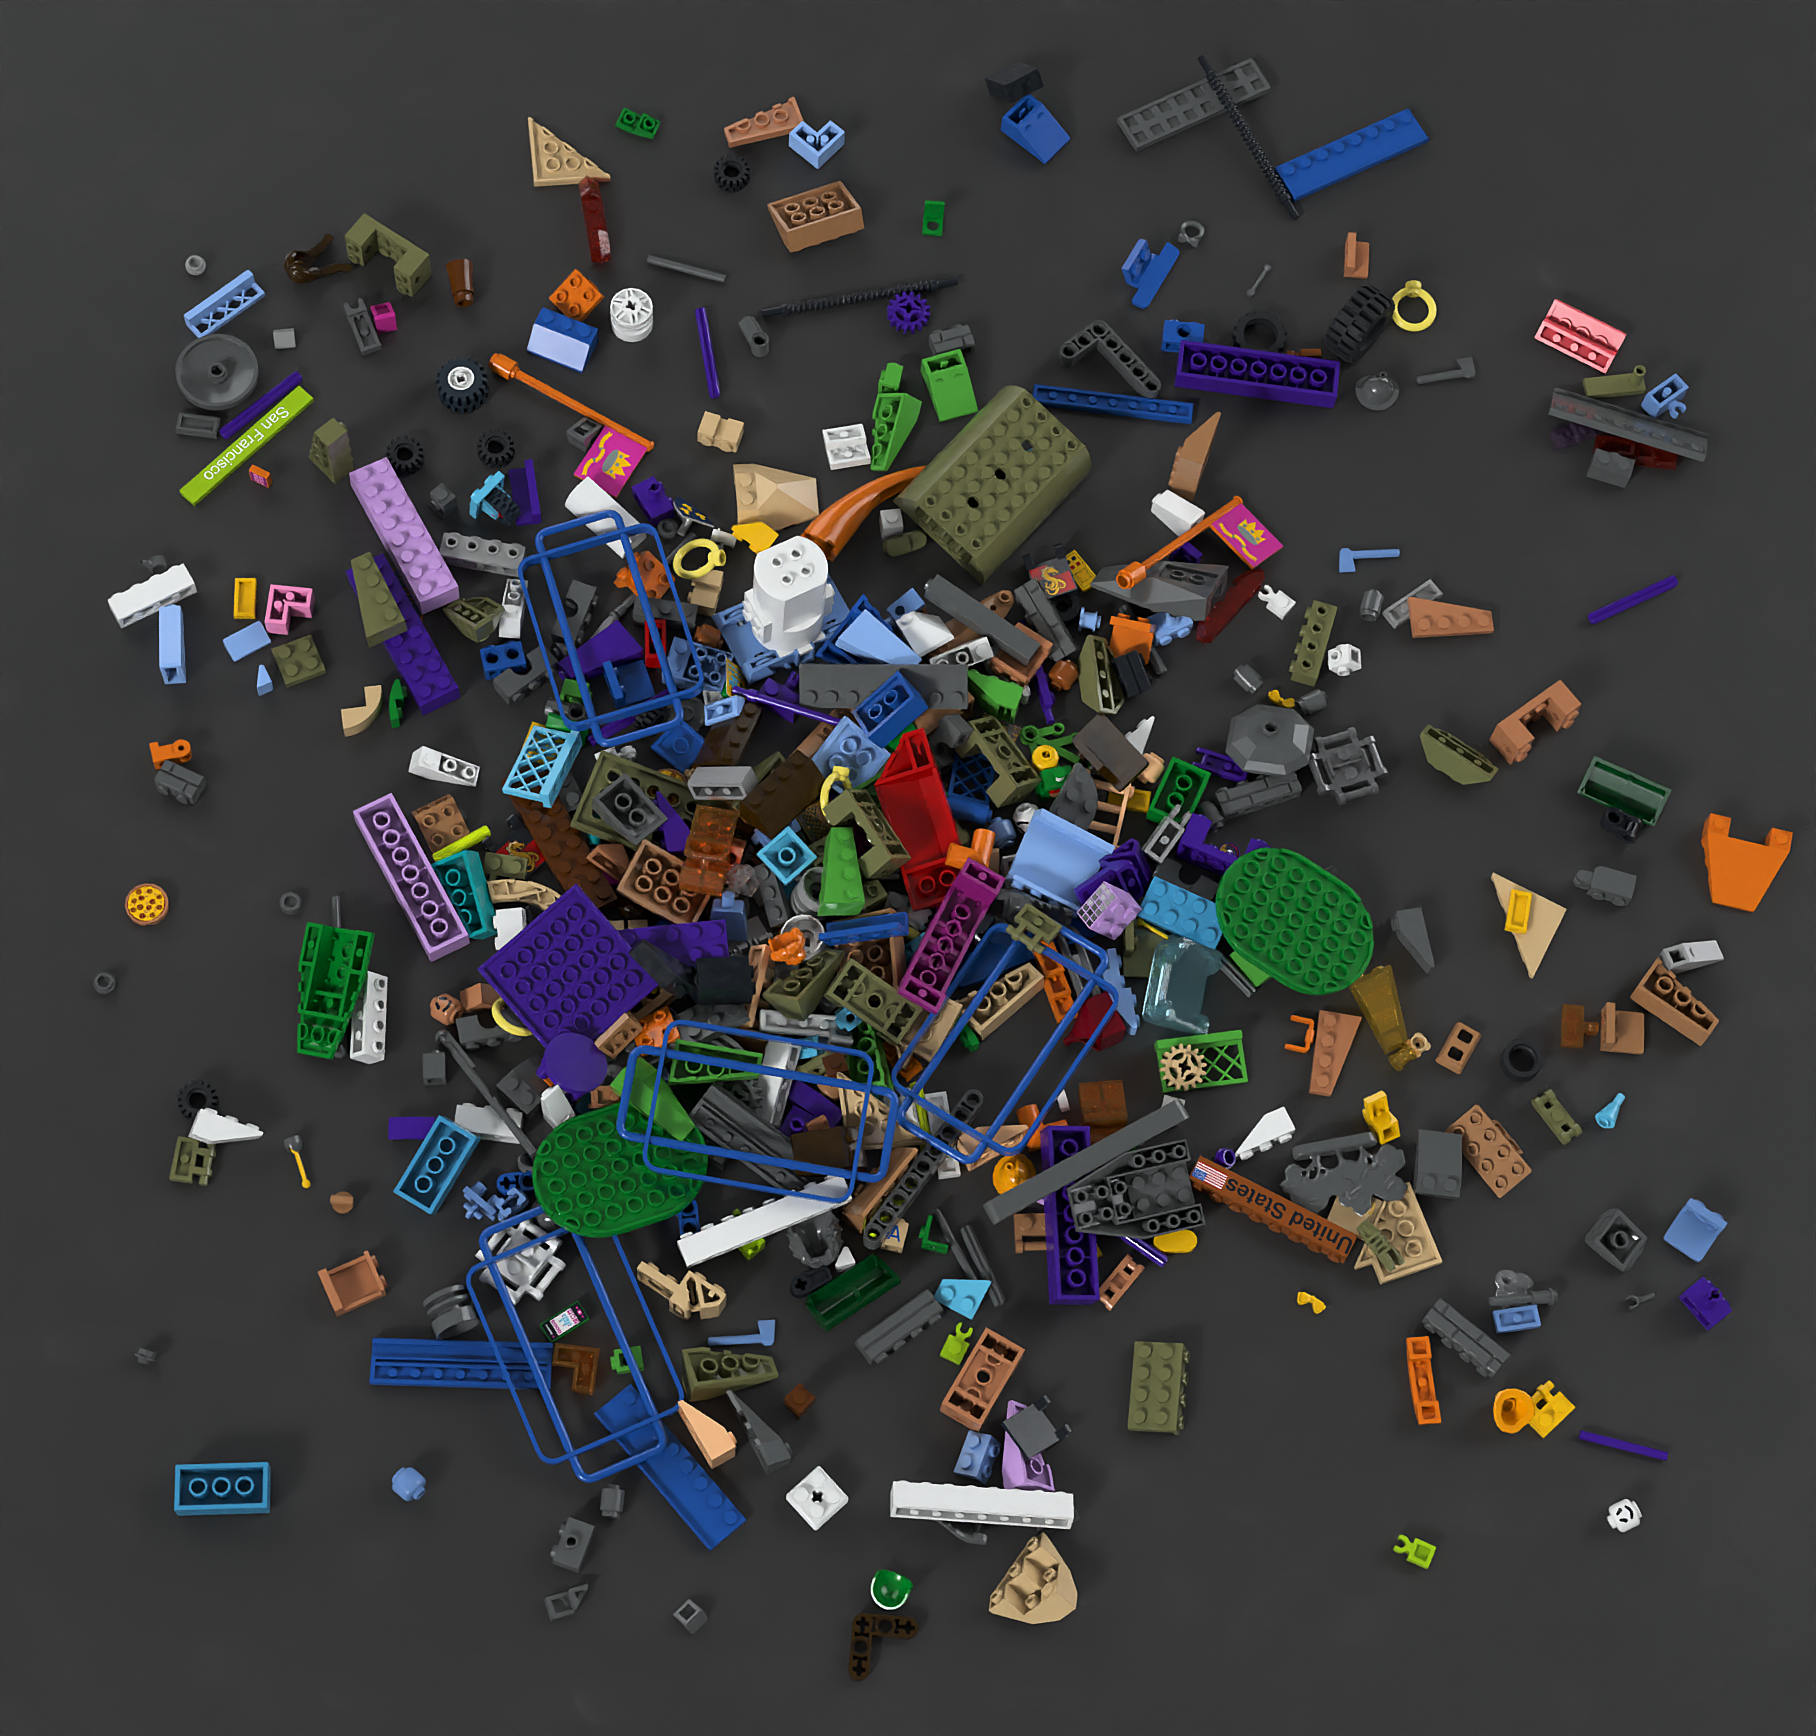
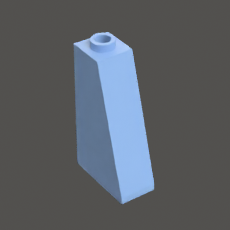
(875, 642)
(171, 644)

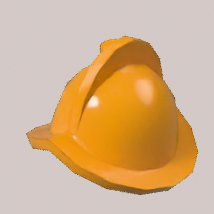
(1012, 1171)
(1512, 1410)

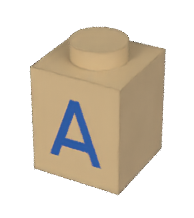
(896, 1238)

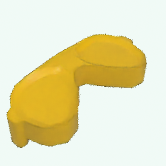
(1275, 698)
(1317, 1305)

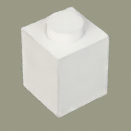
(890, 523)

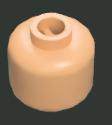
(1154, 769)

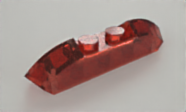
(594, 220)
(1236, 598)

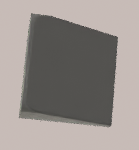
(690, 1616)

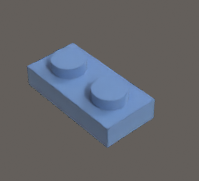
(1516, 1319)

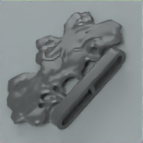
(1351, 1180)

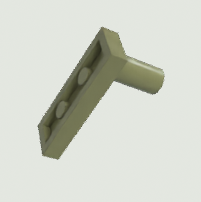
(1616, 384)

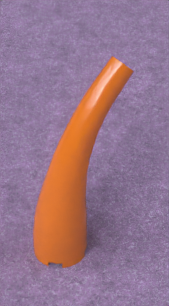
(842, 518)

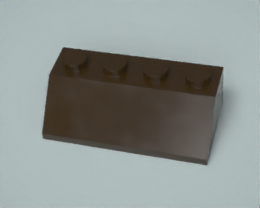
(730, 739)
(783, 795)

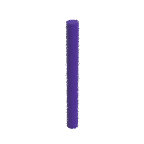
(1623, 1445)

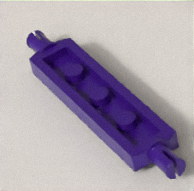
(1046, 697)

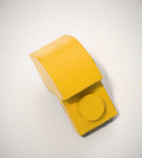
(1380, 1118)

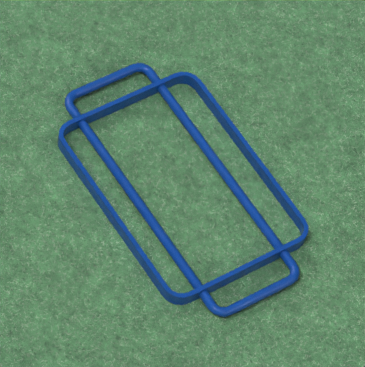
(620, 534)
(766, 1070)
(986, 1140)
(571, 1453)

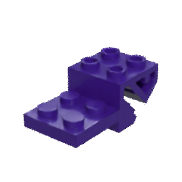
(1123, 869)

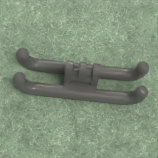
(1081, 959)

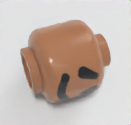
(446, 1009)

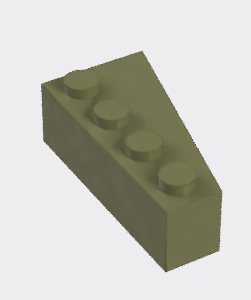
(378, 608)

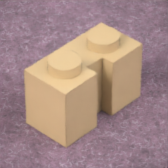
(720, 432)
(706, 592)

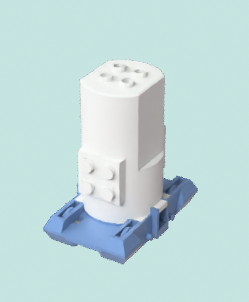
(784, 610)

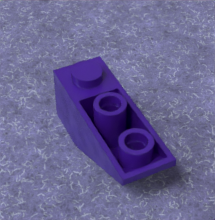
(674, 830)

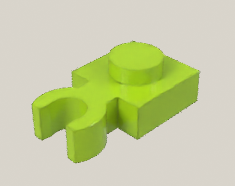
(956, 1346)
(1418, 1551)

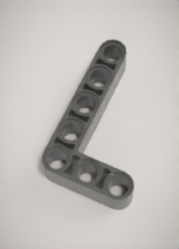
(1112, 355)

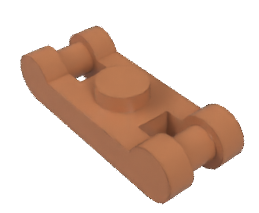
(1119, 1281)

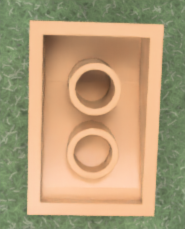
(1007, 1136)
(709, 1436)

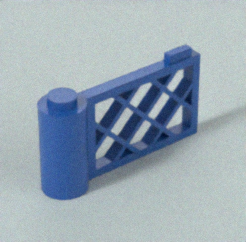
(966, 806)

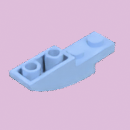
(1127, 1000)

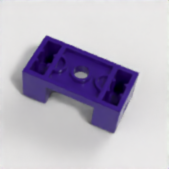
(1207, 856)

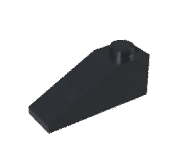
(663, 968)

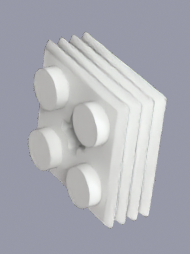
(817, 1512)

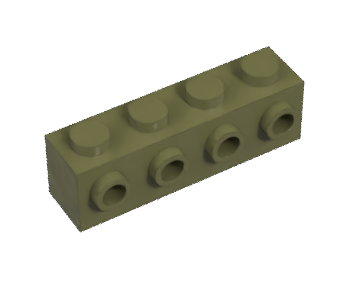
(1313, 643)

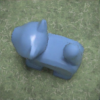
(511, 1205)

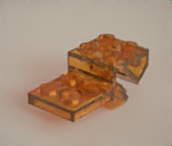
(708, 850)
(1102, 1108)

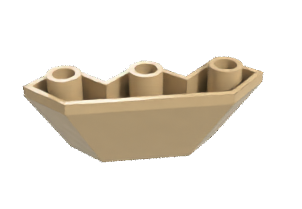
(1036, 1585)

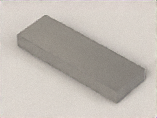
(1399, 612)

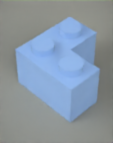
(816, 146)

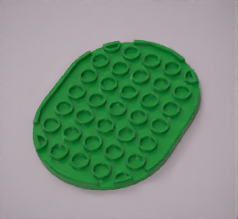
(1294, 921)
(598, 1180)

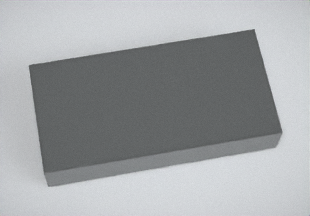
(198, 425)

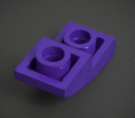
(409, 1127)

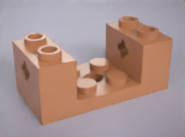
(1555, 704)
(972, 1400)

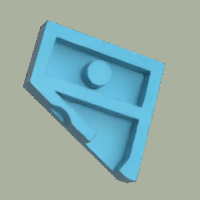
(962, 1295)

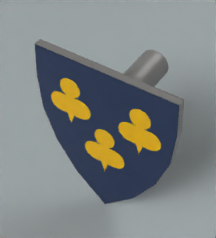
(687, 514)

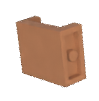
(1013, 670)
(353, 1284)

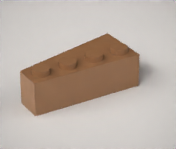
(1674, 1004)

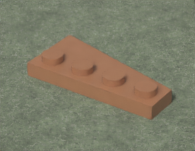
(765, 125)
(1444, 619)
(1331, 1047)

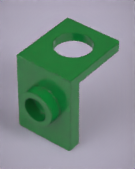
(933, 213)
(930, 1245)

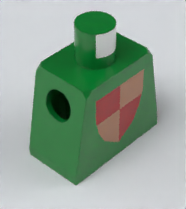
(1051, 783)

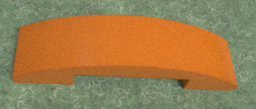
(1421, 1380)

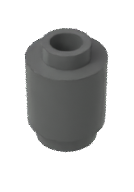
(1371, 605)
(1248, 679)
(1312, 702)
(1212, 814)
(612, 1501)

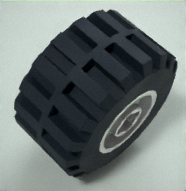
(462, 385)

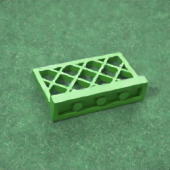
(1205, 1042)

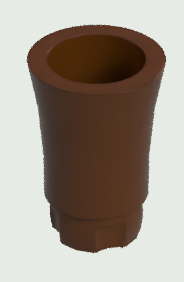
(461, 281)

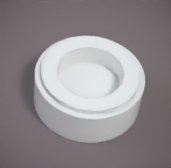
(1063, 1102)

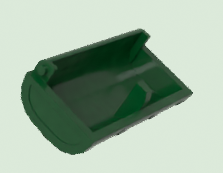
(1624, 789)
(851, 1291)

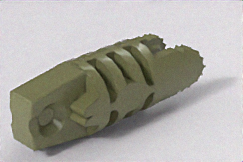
(1380, 1245)

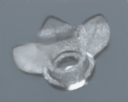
(1516, 1285)

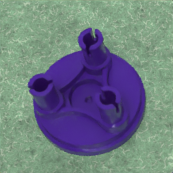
(573, 1064)

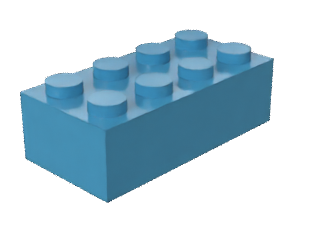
(1181, 913)
(437, 1165)
(222, 1488)

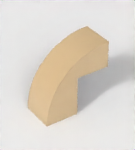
(360, 718)

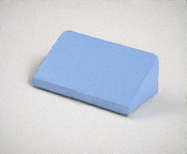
(246, 641)
(723, 709)

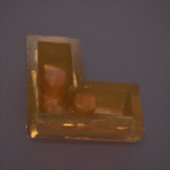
(583, 1361)

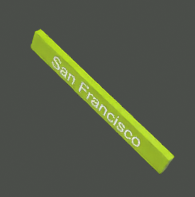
(246, 446)

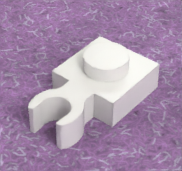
(1278, 603)

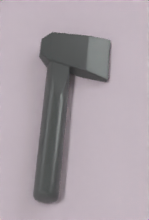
(1466, 370)

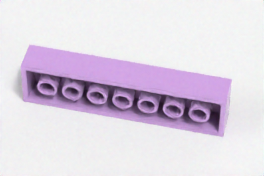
(404, 535)
(411, 877)

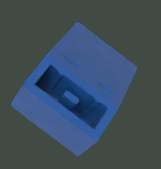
(1034, 128)

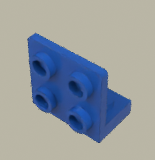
(628, 683)

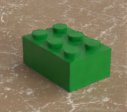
(1180, 785)

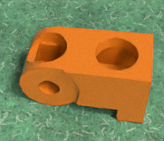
(178, 753)

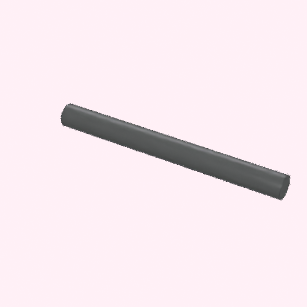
(686, 268)
(954, 1245)

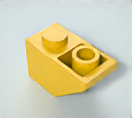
(756, 533)

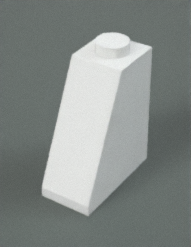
(1176, 512)

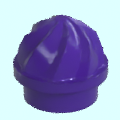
(1225, 1158)

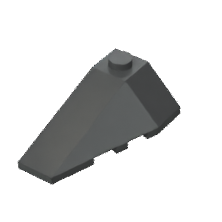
(765, 1442)

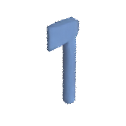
(1346, 557)
(766, 1336)

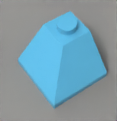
(787, 856)

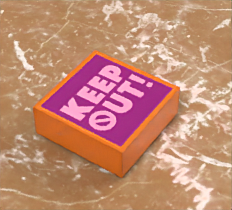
(260, 476)

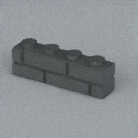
(1045, 619)
(1256, 795)
(898, 1327)
(1465, 1338)

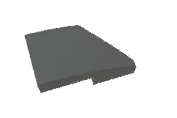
(564, 1603)

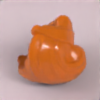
(788, 947)

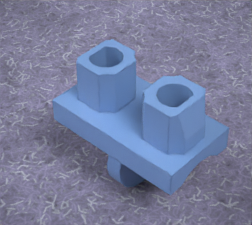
(474, 1196)

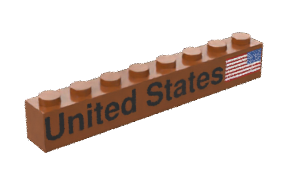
(1272, 1210)

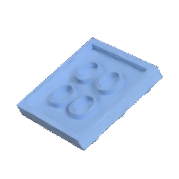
(851, 749)

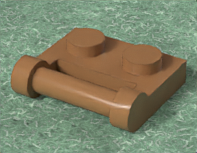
(1029, 1226)

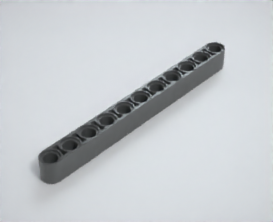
(1085, 1161)

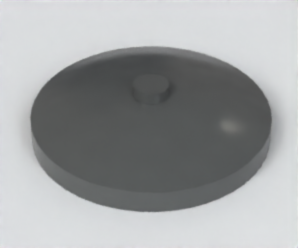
(217, 372)

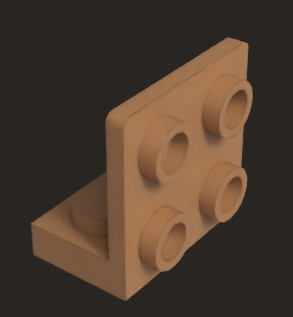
(440, 823)
(1621, 1030)
(619, 1035)

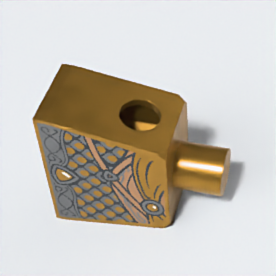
(814, 823)

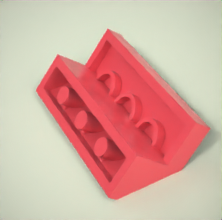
(1580, 336)

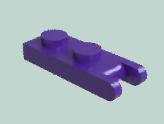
(1219, 765)

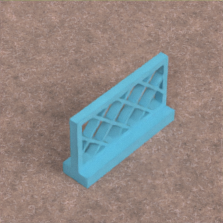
(560, 766)

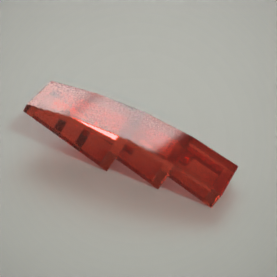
(1642, 454)

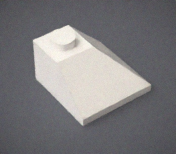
(923, 632)

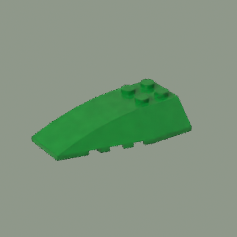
(332, 977)

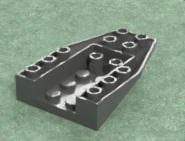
(1169, 587)
(1138, 1194)

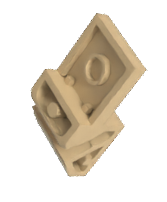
(709, 1298)

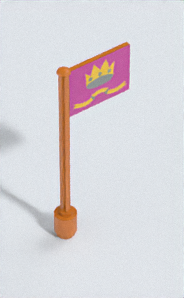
(615, 450)
(1232, 524)

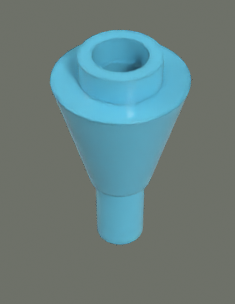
(1607, 1116)

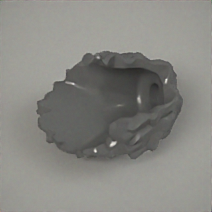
(816, 1240)

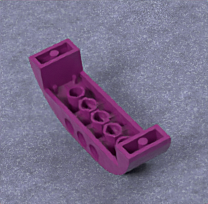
(949, 936)

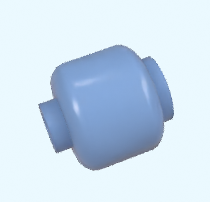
(1004, 832)
(409, 1484)

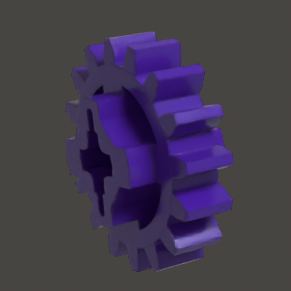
(917, 315)

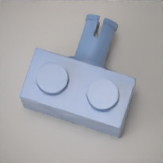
(1169, 627)

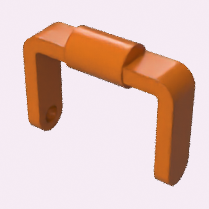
(1308, 1038)

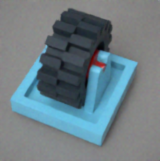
(494, 501)

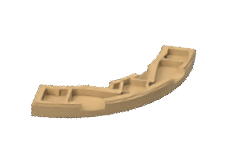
(521, 891)

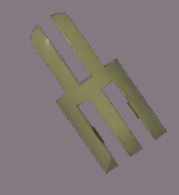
(904, 543)

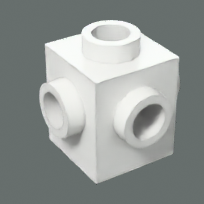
(1344, 659)

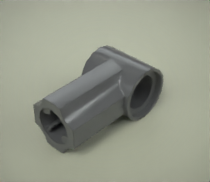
(754, 336)
(569, 709)

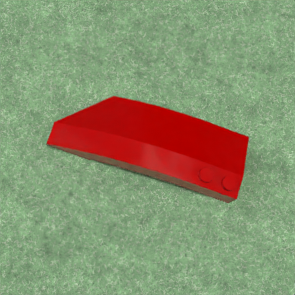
(920, 817)

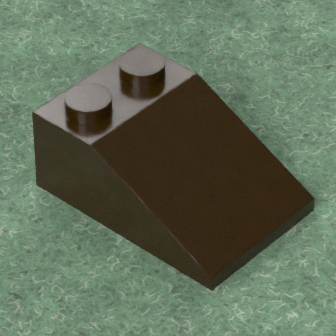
(829, 1148)

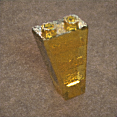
(1380, 1005)

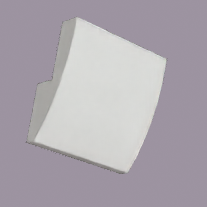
(846, 446)

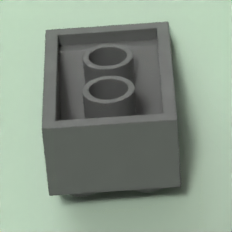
(628, 810)
(523, 1087)
(1438, 1164)

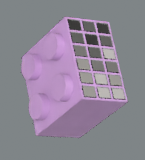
(1109, 910)

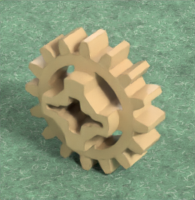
(1180, 1076)

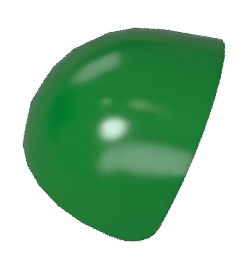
(890, 1589)

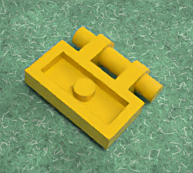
(1552, 1413)

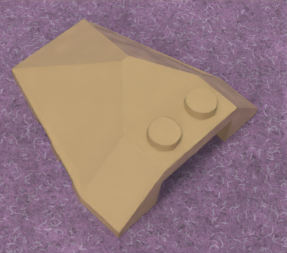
(774, 496)

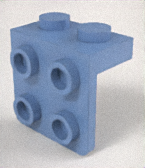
(1694, 1229)

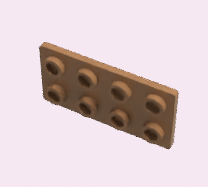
(1490, 1150)

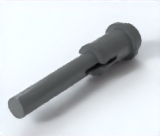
(1533, 1297)

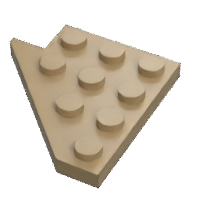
(935, 1034)
(1409, 1234)

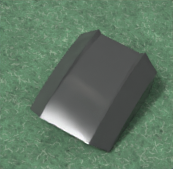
(1616, 1239)

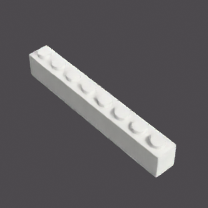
(759, 1222)
(981, 1505)

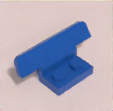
(1148, 270)

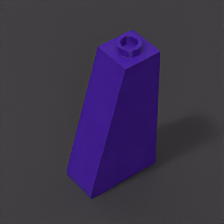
(611, 645)

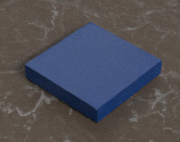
(679, 746)

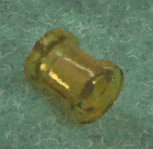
(1402, 1057)

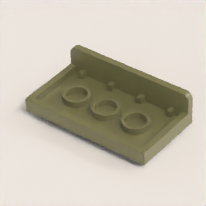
(1158, 1387)

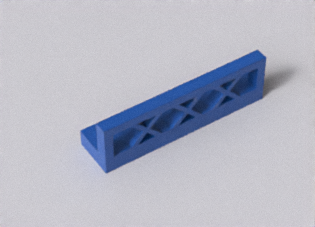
(865, 929)

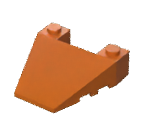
(1739, 868)

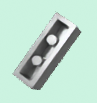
(722, 783)

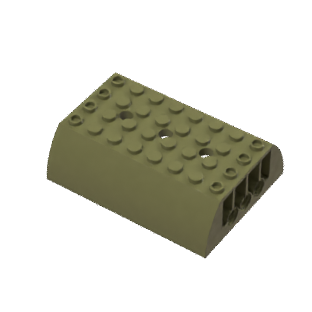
(1007, 507)

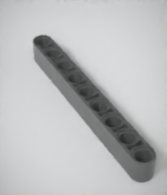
(918, 1177)

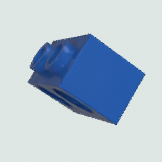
(503, 662)

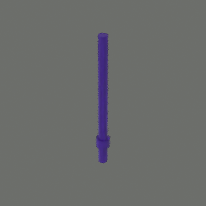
(754, 696)

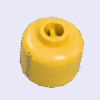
(1044, 758)

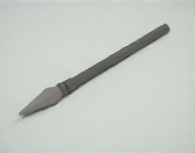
(620, 610)

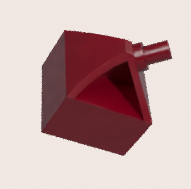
(1089, 1018)

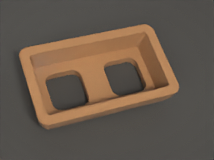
(1453, 1041)

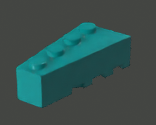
(468, 892)

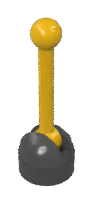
(1140, 922)
(294, 1145)

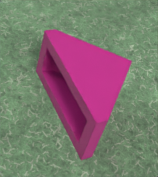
(384, 317)

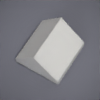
(844, 1260)

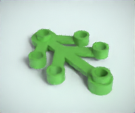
(1038, 739)

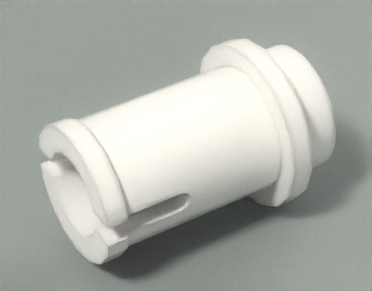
(723, 537)

